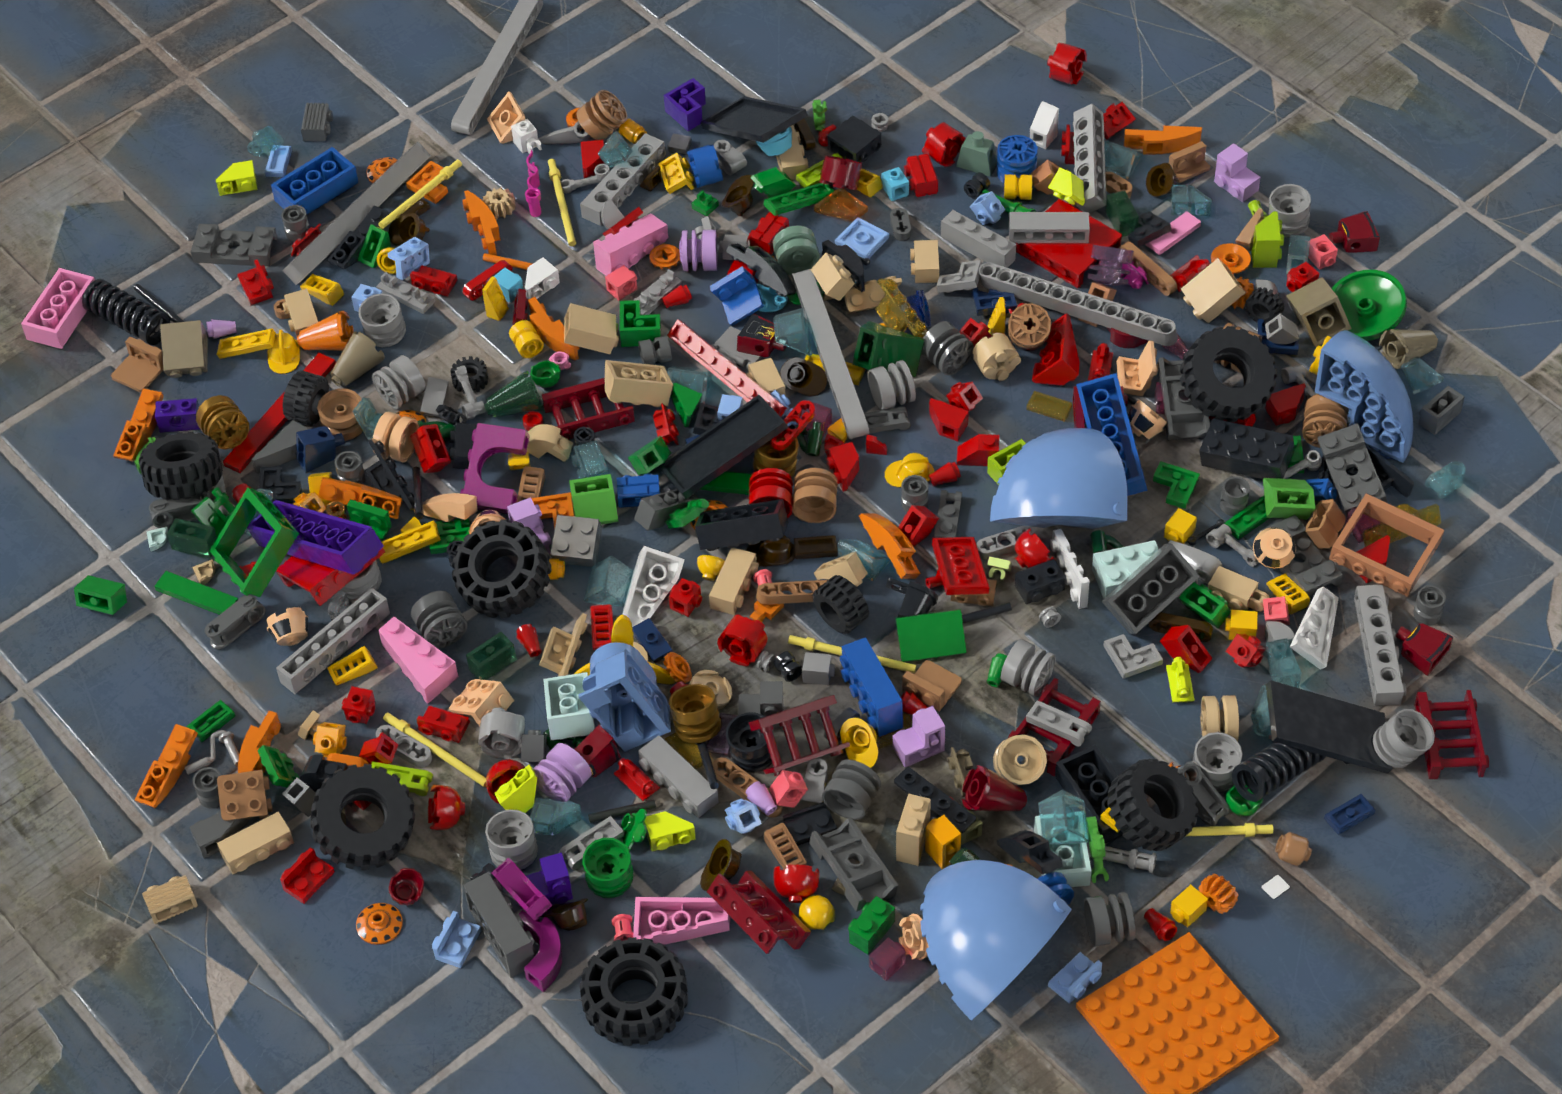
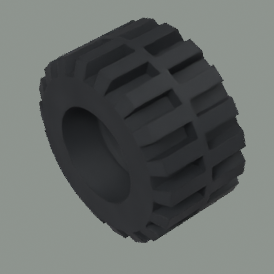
(302, 397)
(840, 604)

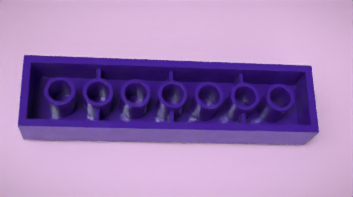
(322, 538)

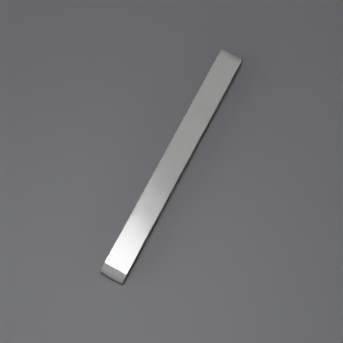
(495, 66)
(355, 213)
(1079, 304)
(830, 354)

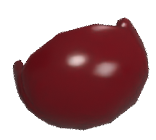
(406, 886)

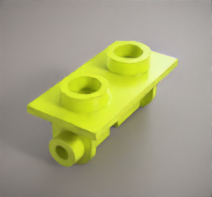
(1180, 681)

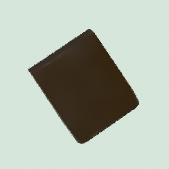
(652, 179)

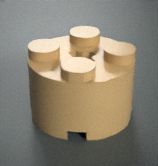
(996, 356)

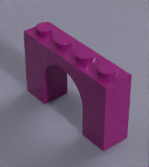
(487, 442)

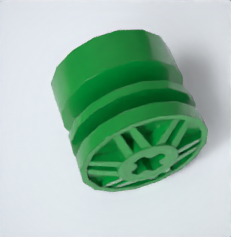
(603, 857)

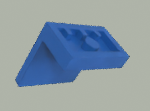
(738, 295)

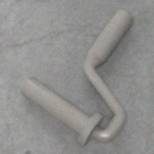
(224, 737)

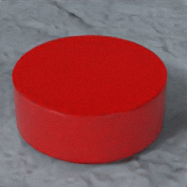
(532, 419)

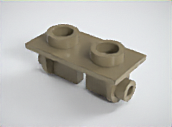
(959, 763)

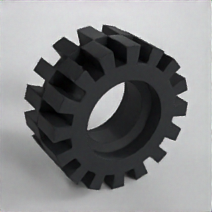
(1264, 305)
(472, 366)

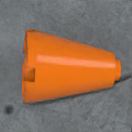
(327, 334)

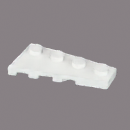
(1073, 573)
(1316, 629)

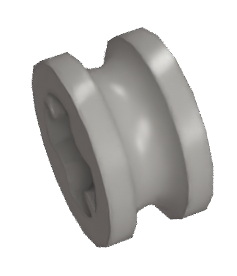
(883, 119)
(1049, 617)
(766, 661)

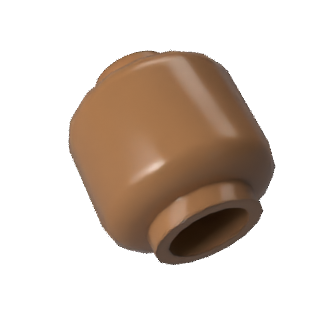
(1293, 848)

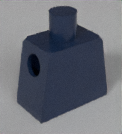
(316, 447)

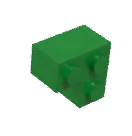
(635, 326)

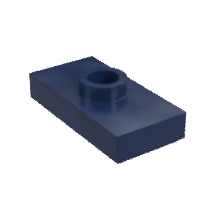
(651, 640)
(1349, 814)

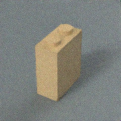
(1212, 291)
(590, 329)
(912, 829)

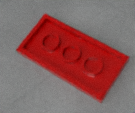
(960, 566)

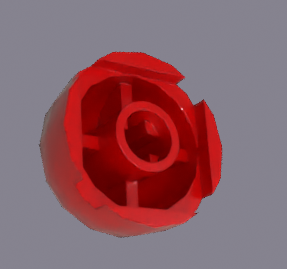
(1030, 550)
(500, 774)
(444, 807)
(796, 882)

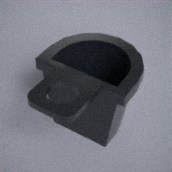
(917, 597)

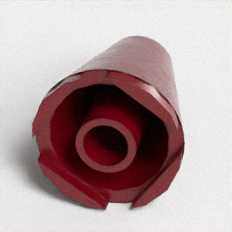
(991, 792)

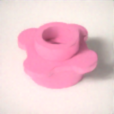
(561, 359)

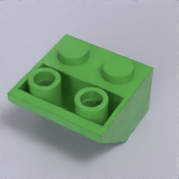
(594, 498)
(1288, 498)

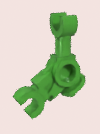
(819, 114)
(1097, 849)

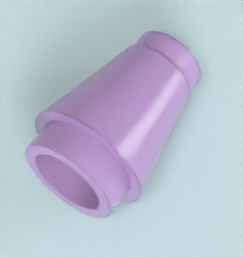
(220, 328)
(761, 797)

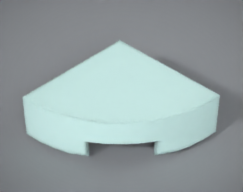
(157, 538)

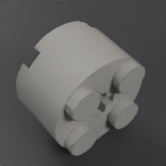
(501, 733)

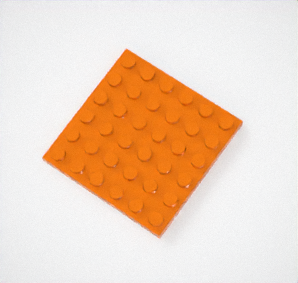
(1177, 1020)

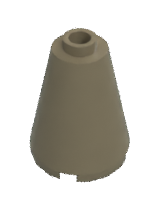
(1404, 345)
(356, 359)

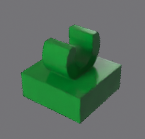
(705, 203)

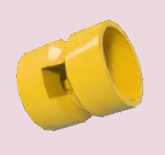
(1018, 187)
(526, 339)

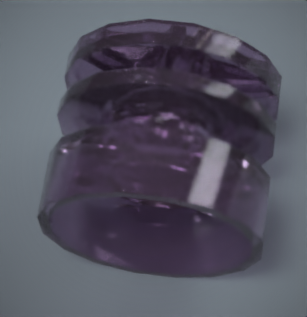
(1110, 265)

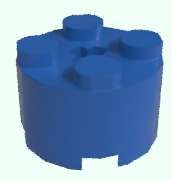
(705, 165)

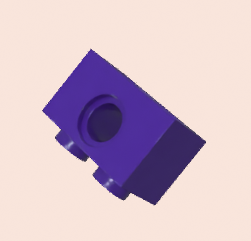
(176, 415)

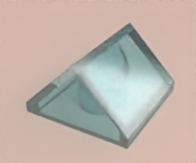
(1121, 159)
(793, 331)
(692, 378)
(871, 558)
(609, 583)
(1063, 819)

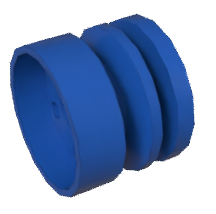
(1016, 156)

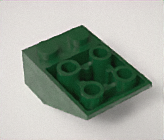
(883, 345)

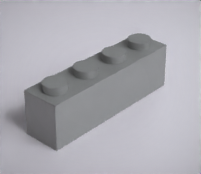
(1049, 227)
(977, 240)
(678, 776)

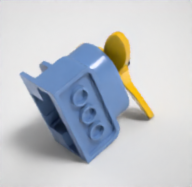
(624, 690)

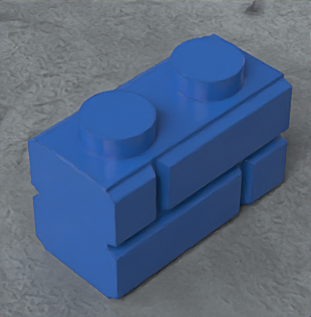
(632, 489)

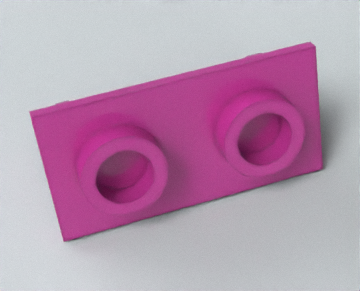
(1136, 276)

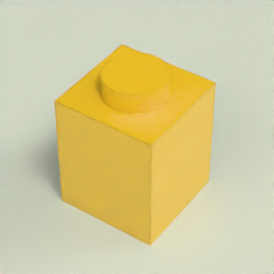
(1180, 526)
(1241, 623)
(1188, 906)

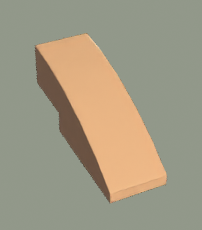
(448, 506)

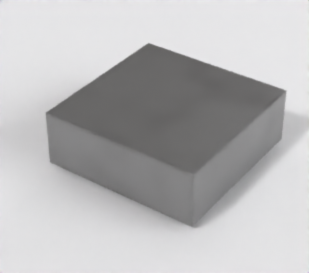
(679, 143)

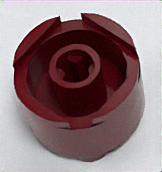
(840, 172)

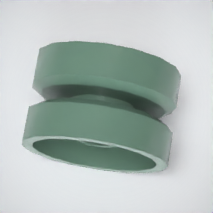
(796, 249)

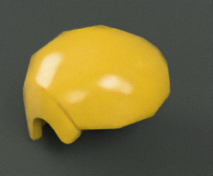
(816, 912)

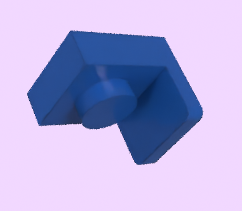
(1322, 489)

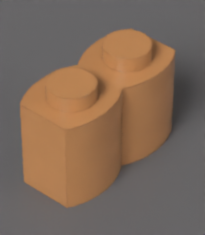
(1325, 524)

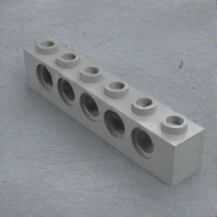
(1090, 156)
(624, 177)
(1375, 630)
(333, 640)

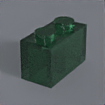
(1121, 213)
(192, 538)
(491, 657)

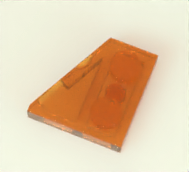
(841, 205)

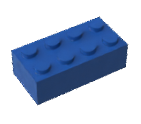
(316, 181)
(871, 687)

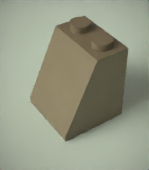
(1318, 311)
(184, 348)

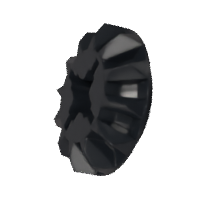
(450, 415)

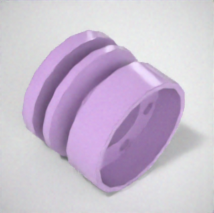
(699, 250)
(561, 773)

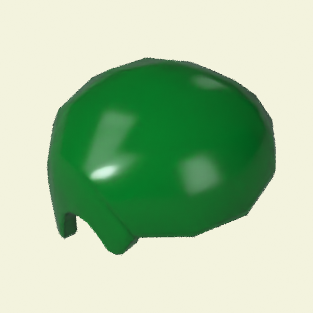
(545, 374)
(1239, 804)

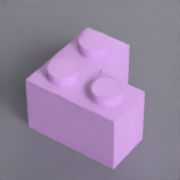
(1234, 175)
(529, 516)
(922, 739)

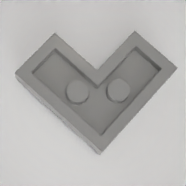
(965, 279)
(1131, 661)

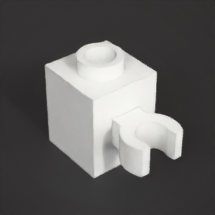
(525, 136)

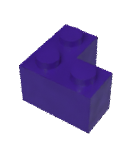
(686, 104)
(553, 879)

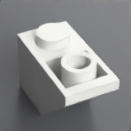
(1045, 125)
(540, 278)

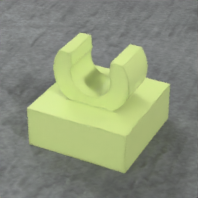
(999, 565)

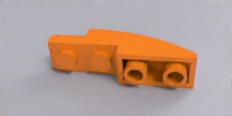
(1161, 142)
(482, 221)
(549, 331)
(140, 427)
(345, 490)
(891, 539)
(249, 757)
(167, 770)

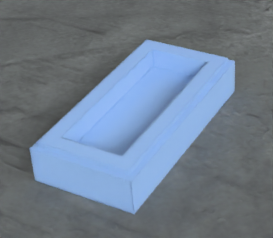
(278, 162)

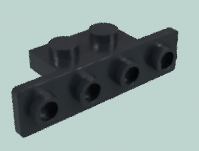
(1388, 473)
(385, 476)
(941, 803)

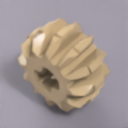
(500, 202)

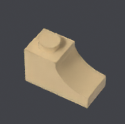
(845, 566)

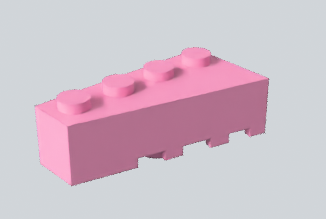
(629, 244)
(419, 660)
(678, 918)

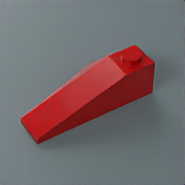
(1059, 357)

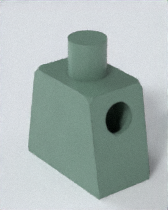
(978, 154)

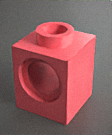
(1322, 252)
(621, 282)
(1276, 610)
(788, 789)

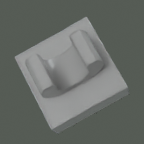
(707, 225)

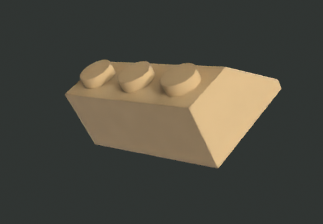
(637, 383)

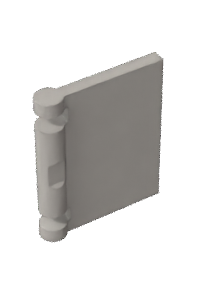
(728, 346)

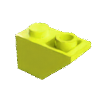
(237, 178)
(1068, 187)
(519, 791)
(668, 830)

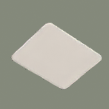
(1275, 886)

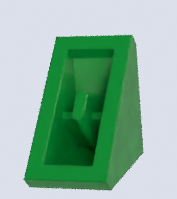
(375, 241)
(686, 402)

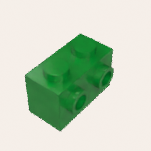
(100, 594)
(1205, 604)
(871, 925)

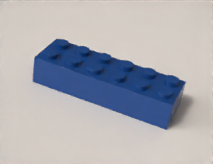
(1107, 413)

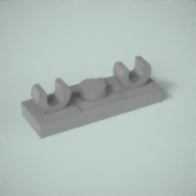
(406, 293)
(652, 296)

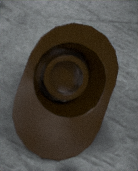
(1160, 179)
(739, 195)
(407, 227)
(803, 376)
(773, 552)
(723, 861)
(568, 915)

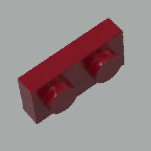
(520, 306)

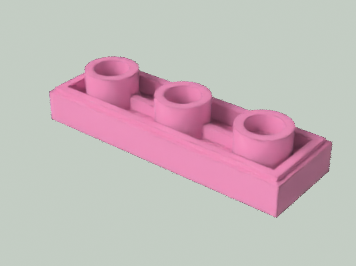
(1180, 228)

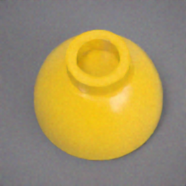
(385, 263)
(710, 566)

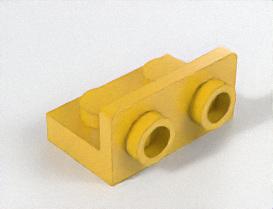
(676, 173)

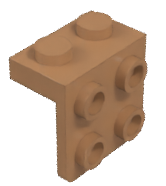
(140, 366)
(931, 684)
(244, 795)

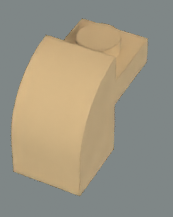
(548, 439)

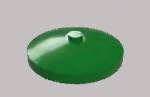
(1371, 302)

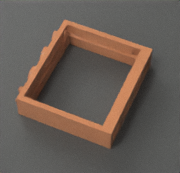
(1396, 519)

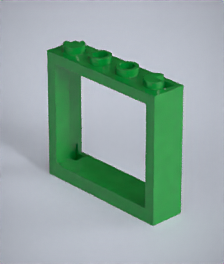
(273, 553)

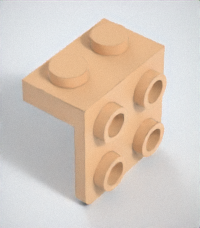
(1136, 374)
(480, 698)

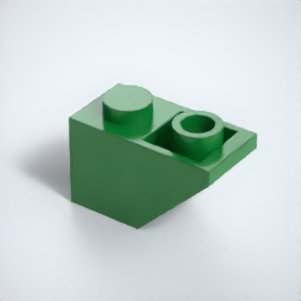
(773, 182)
(650, 456)

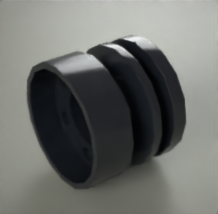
(747, 746)

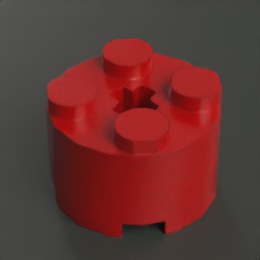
(1067, 63)
(943, 144)
(743, 640)

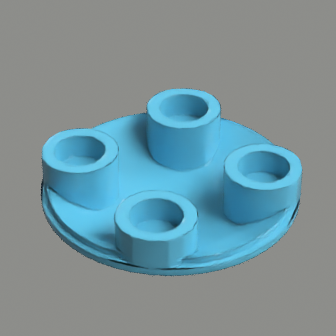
(771, 300)

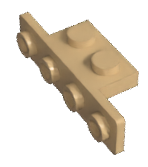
(866, 300)
(561, 647)

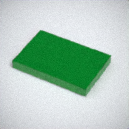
(931, 635)

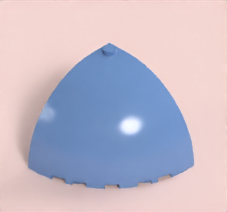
(1371, 388)
(1063, 480)
(986, 927)

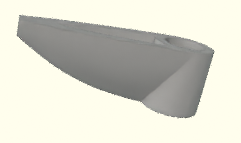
(565, 136)
(1200, 561)

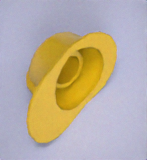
(285, 353)
(910, 465)
(862, 741)

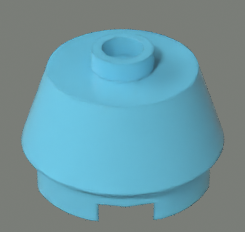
(778, 144)

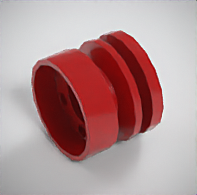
(771, 485)

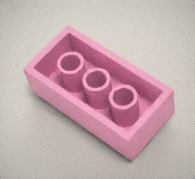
(58, 309)

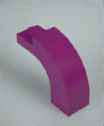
(521, 889)
(547, 963)

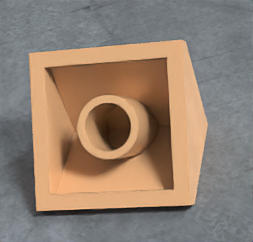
(504, 116)

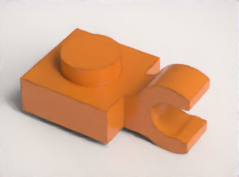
(765, 610)

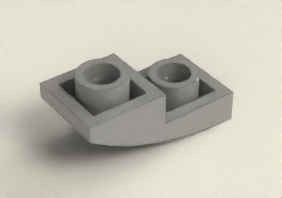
(433, 396)

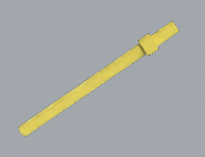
(444, 174)
(555, 176)
(811, 645)
(405, 727)
(1247, 829)

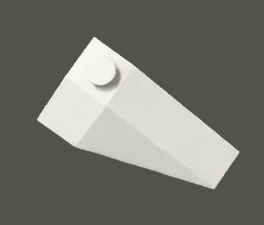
(650, 583)

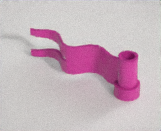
(533, 194)

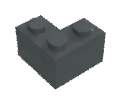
(766, 703)

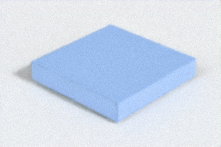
(862, 238)

